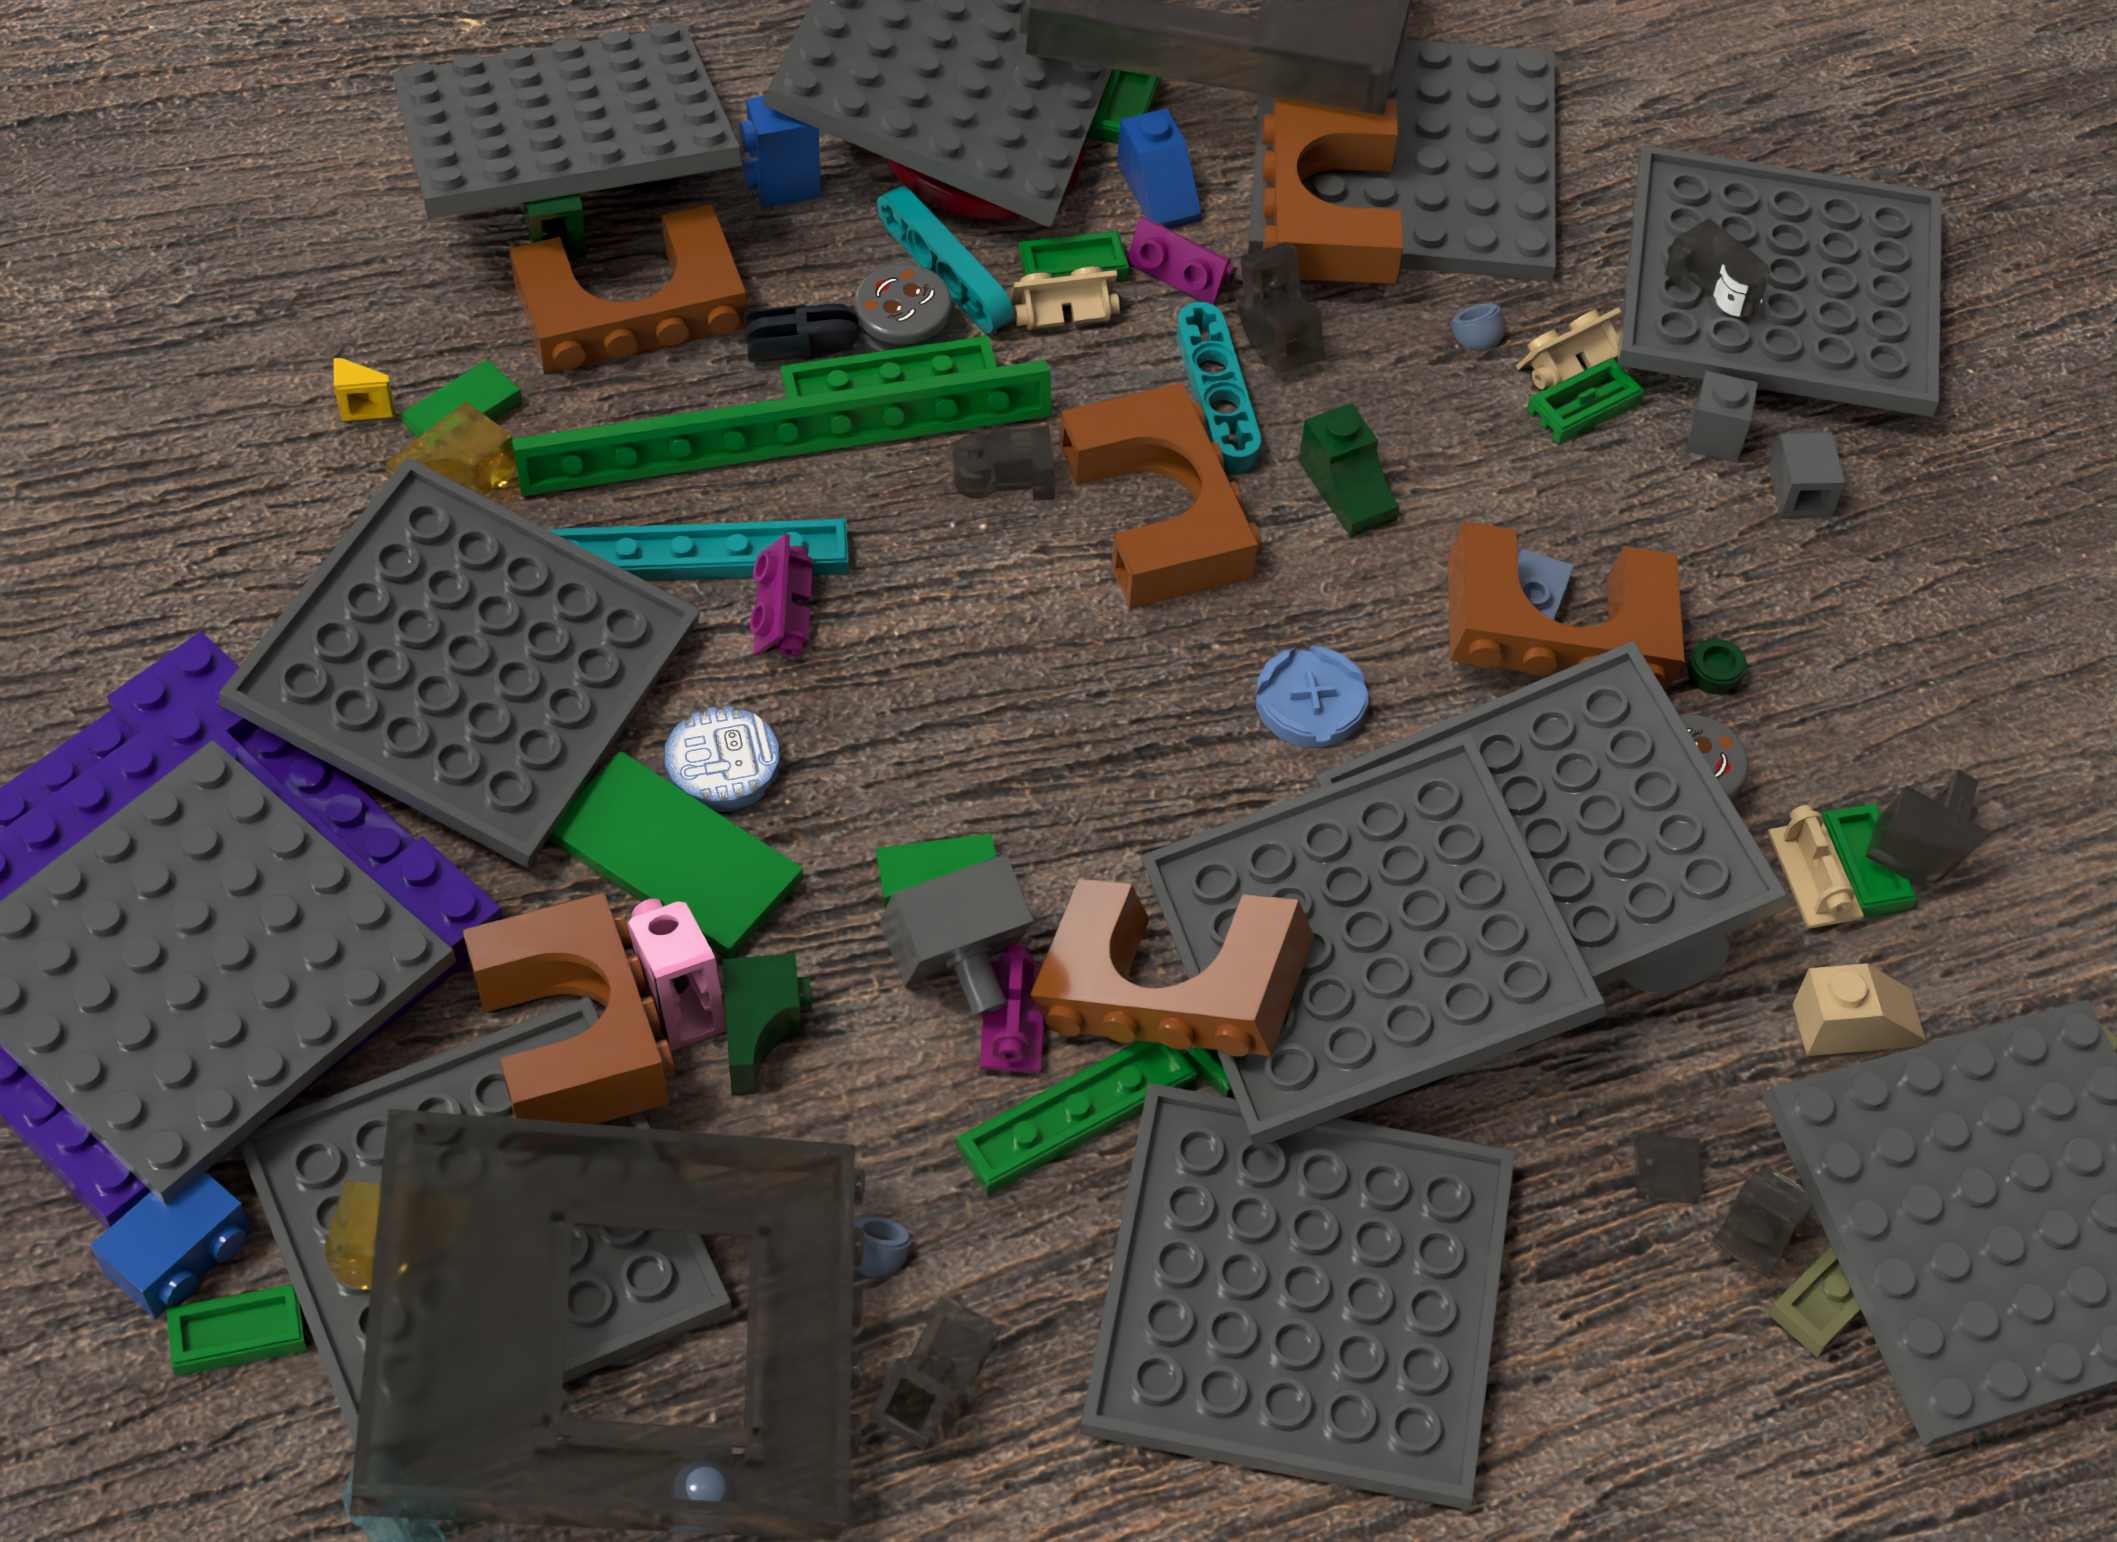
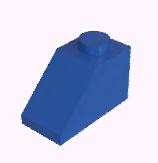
(1158, 168)

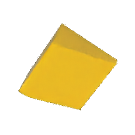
(362, 392)

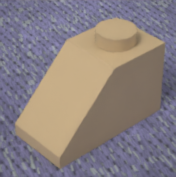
(1855, 1011)

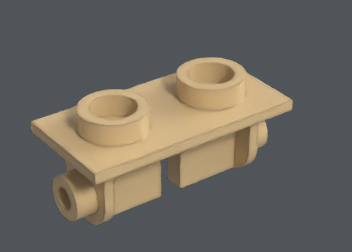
(1045, 296)
(1555, 355)
(1814, 870)

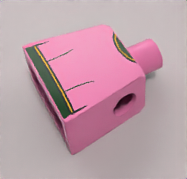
(670, 947)

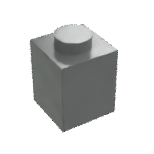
(1721, 416)
(1806, 475)

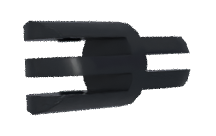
(799, 331)

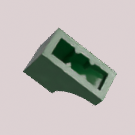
(557, 218)
(1346, 469)
(761, 1012)

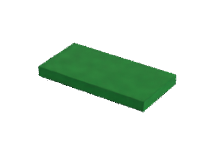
(675, 850)

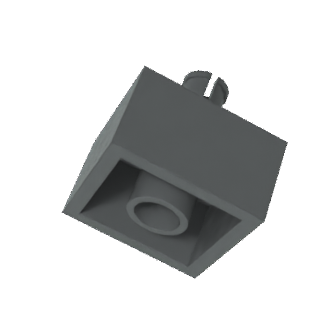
(958, 926)

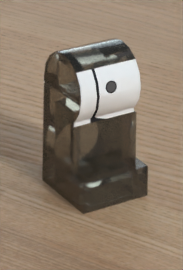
(1719, 267)

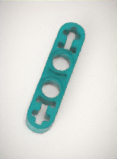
(939, 251)
(1221, 386)

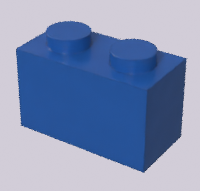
(781, 156)
(165, 1249)

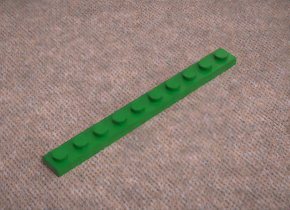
(782, 427)

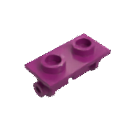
(1179, 261)
(781, 575)
(1014, 1032)

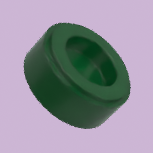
(1717, 666)

